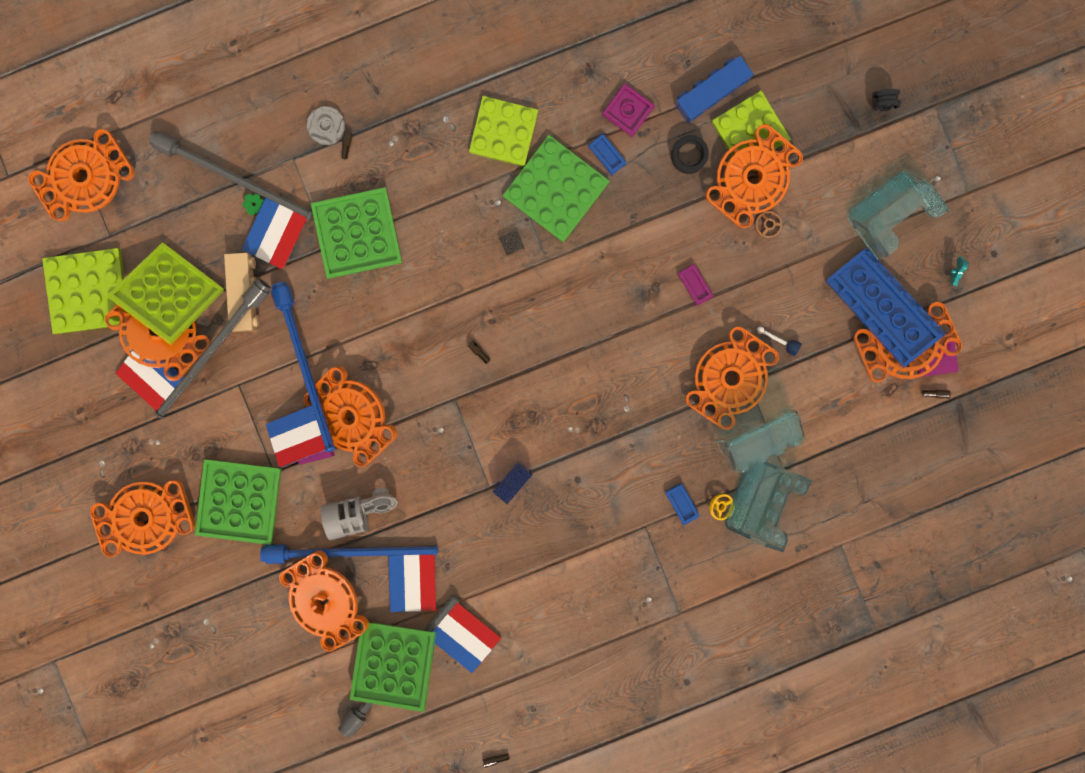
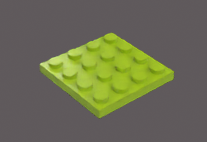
(80, 289)
(166, 293)

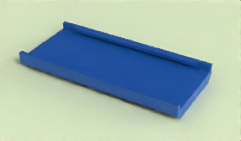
(885, 307)

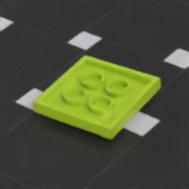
(742, 120)
(503, 131)

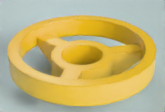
(716, 503)

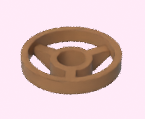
(764, 224)

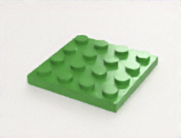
(556, 188)
(356, 233)
(238, 501)
(393, 666)

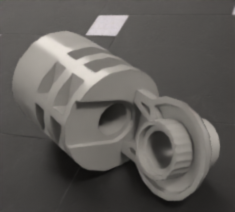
(351, 514)

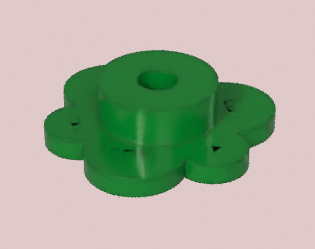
(249, 199)

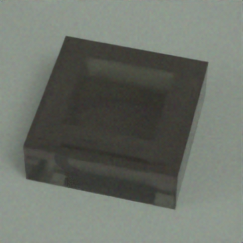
(511, 243)

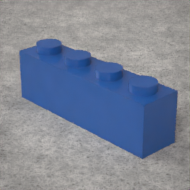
(714, 89)

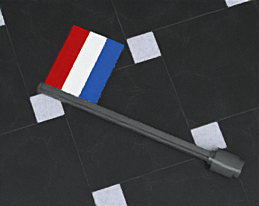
(277, 222)
(156, 388)
(457, 634)

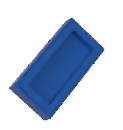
(607, 154)
(682, 504)

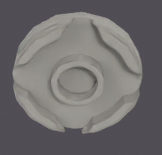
(326, 125)

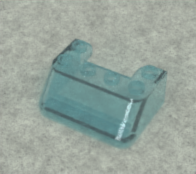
(889, 206)
(763, 441)
(761, 502)

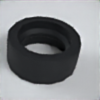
(692, 139)

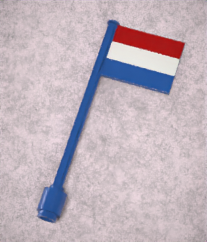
(305, 430)
(410, 571)

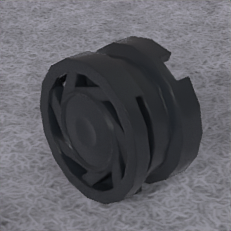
(886, 99)

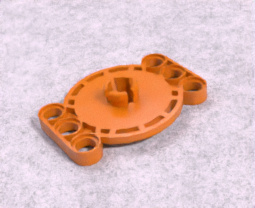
(64, 175)
(770, 176)
(154, 347)
(885, 360)
(748, 373)
(365, 427)
(137, 534)
(318, 585)

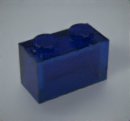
(512, 482)

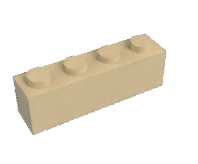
(239, 277)

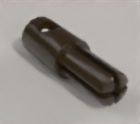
(347, 138)
(478, 351)
(946, 394)
(491, 761)

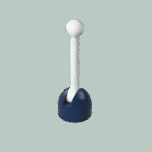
(792, 346)

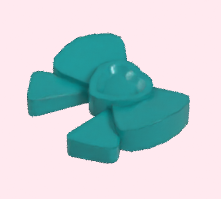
(957, 273)

